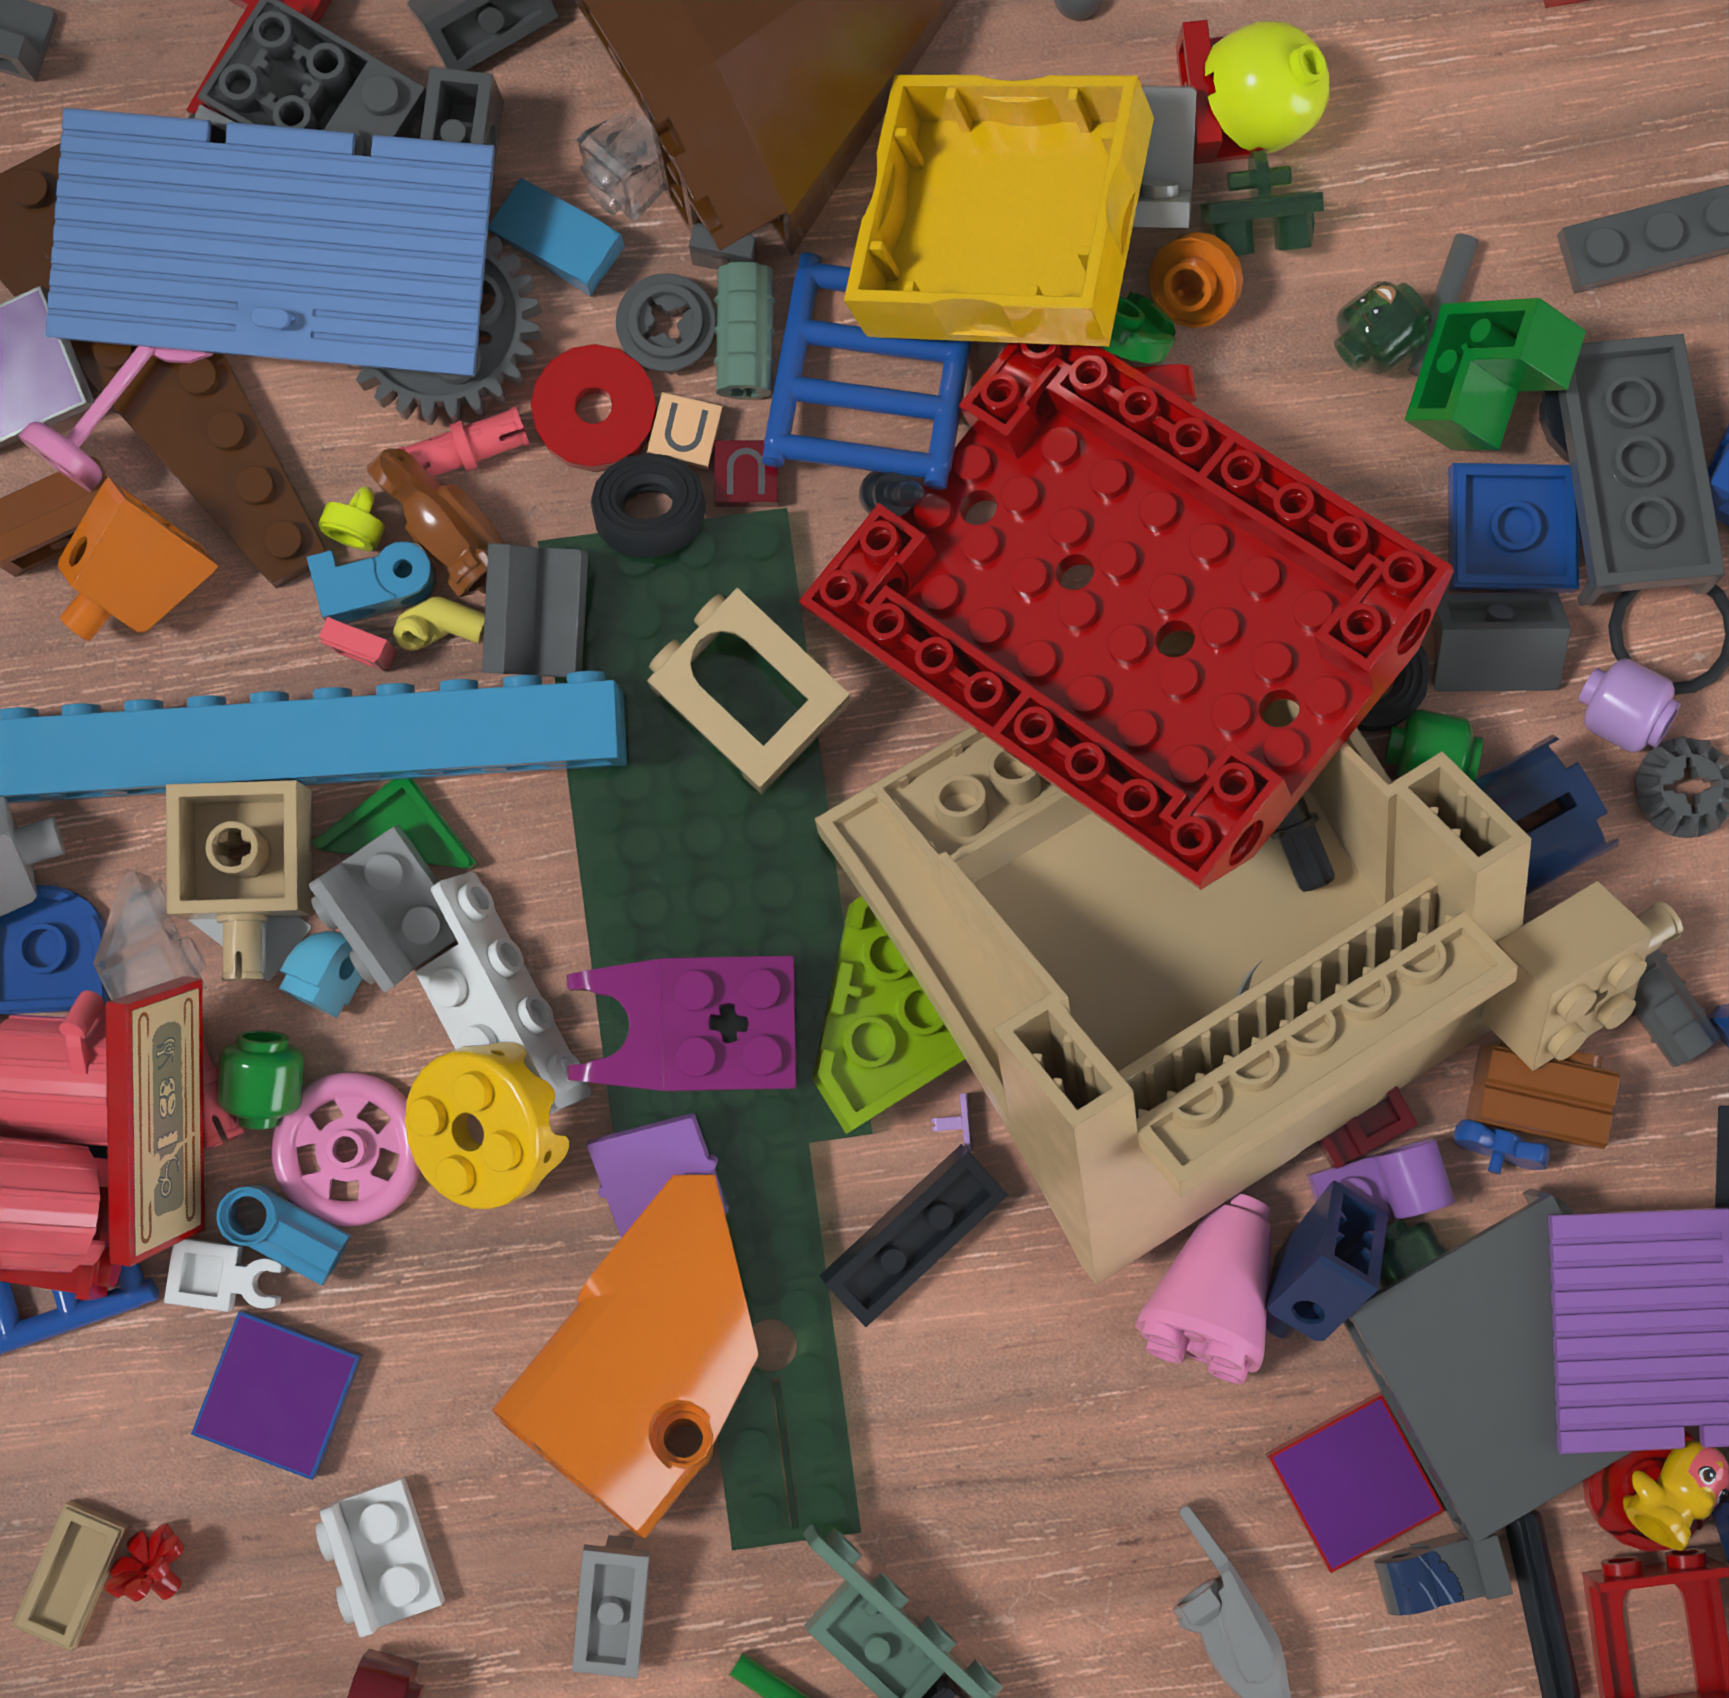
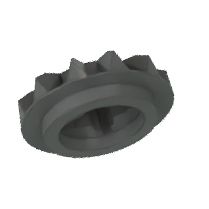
(673, 296)
(1670, 810)

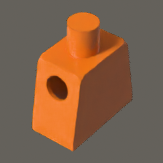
(128, 564)

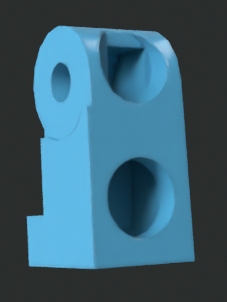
(372, 586)

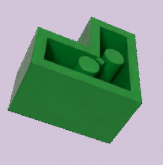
(1482, 360)

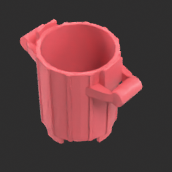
(55, 1075)
(49, 1205)

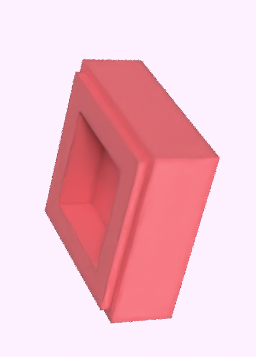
(357, 644)

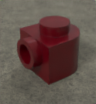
(385, 1677)

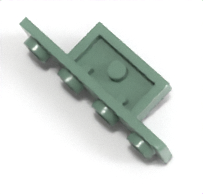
(880, 1639)

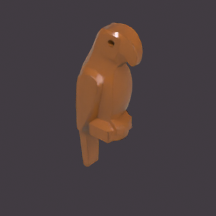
(439, 519)

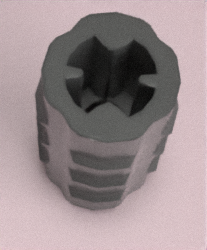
(1671, 1012)

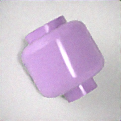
(1629, 705)

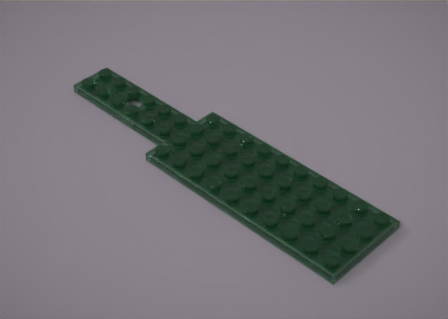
(705, 866)

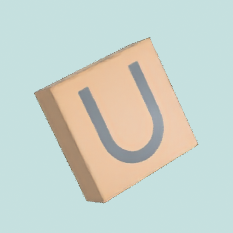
(686, 430)

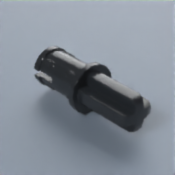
(1304, 848)

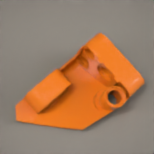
(644, 1352)

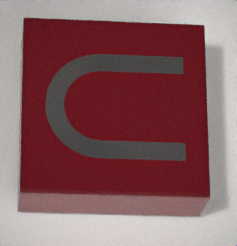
(742, 476)

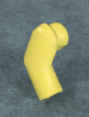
(436, 619)

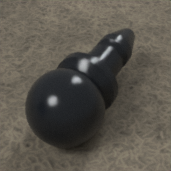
(891, 490)

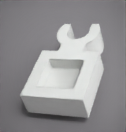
(212, 1274)

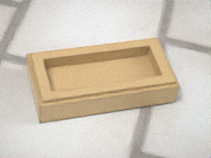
(70, 1575)

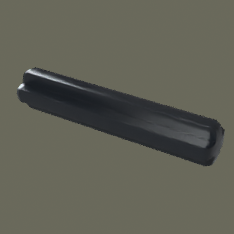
(1542, 1607)

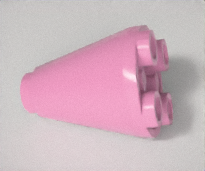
(1215, 1294)

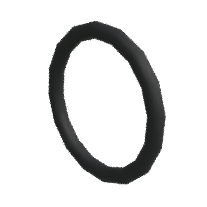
(1682, 687)

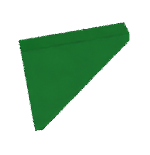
(401, 804)

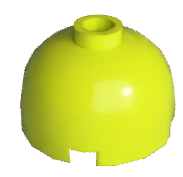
(1267, 84)

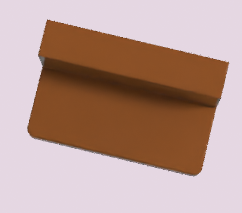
(41, 520)

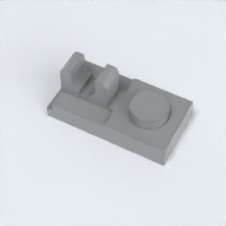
(611, 1608)

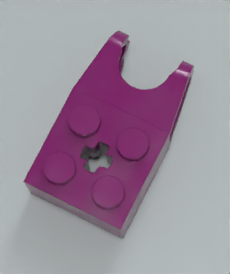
(672, 1024)

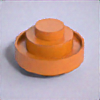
(1196, 279)

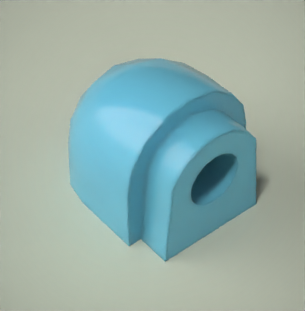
(321, 972)

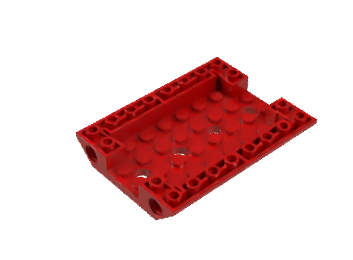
(1183, 535)

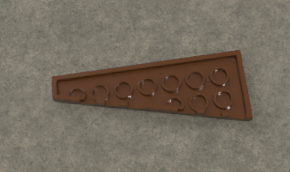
(183, 411)

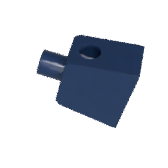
(1327, 1265)

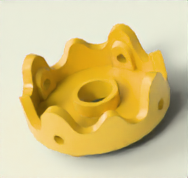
(514, 1117)

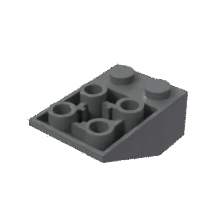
(307, 77)

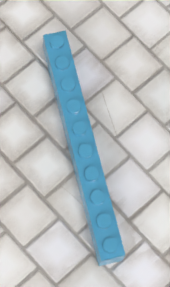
(313, 739)

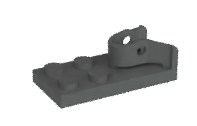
(1639, 468)

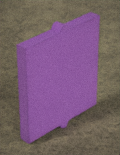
(642, 1160)

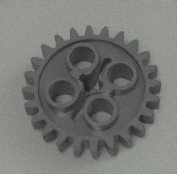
(495, 360)

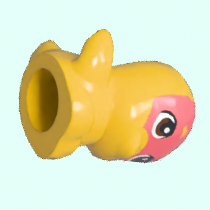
(1685, 1490)

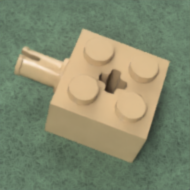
(269, 882)
(1575, 973)

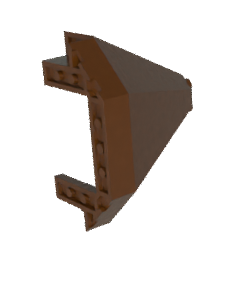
(761, 97)

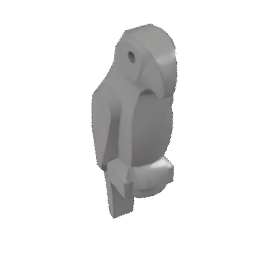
(1232, 1626)

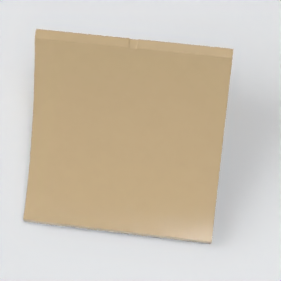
(1109, 984)

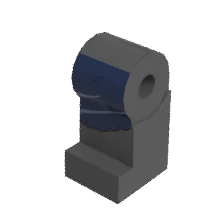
(1442, 1573)

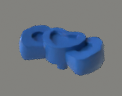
(1501, 1147)

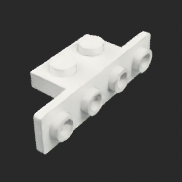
(488, 993)

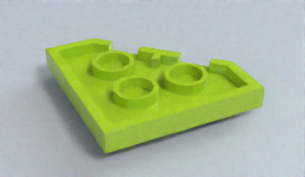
(877, 1028)

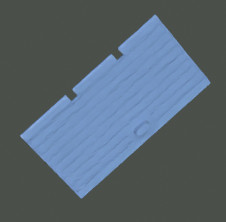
(269, 242)

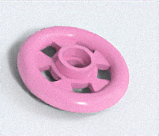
(313, 1191)

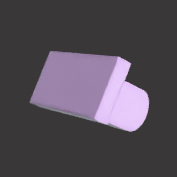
(959, 1122)

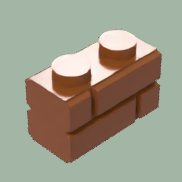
(1556, 1102)

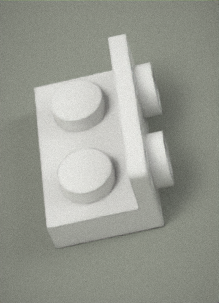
(379, 1556)

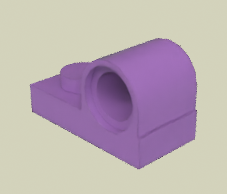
(1398, 1180)

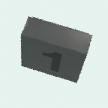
(706, 254)

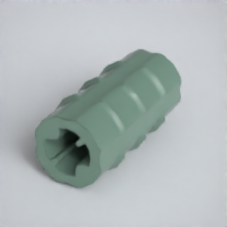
(744, 330)

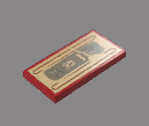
(155, 1119)

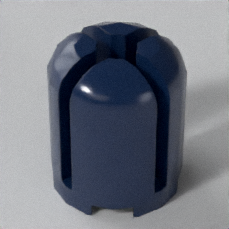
(1567, 836)

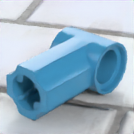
(288, 1235)

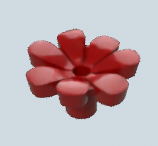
(147, 1566)

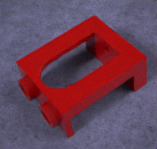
(1701, 1592)

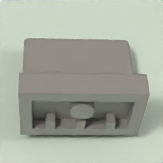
(1168, 168)
(383, 908)

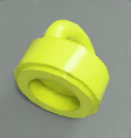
(352, 522)

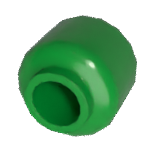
(1427, 735)
(260, 1078)

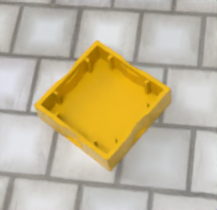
(1001, 209)

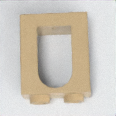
(676, 684)

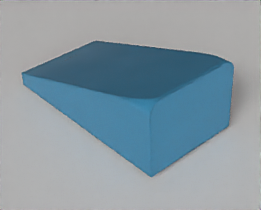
(557, 236)

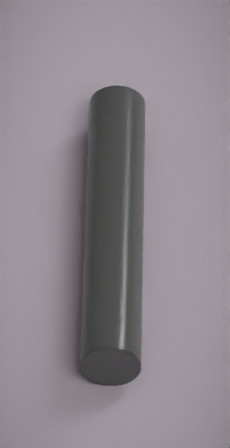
(1448, 287)

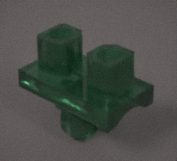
(1290, 211)

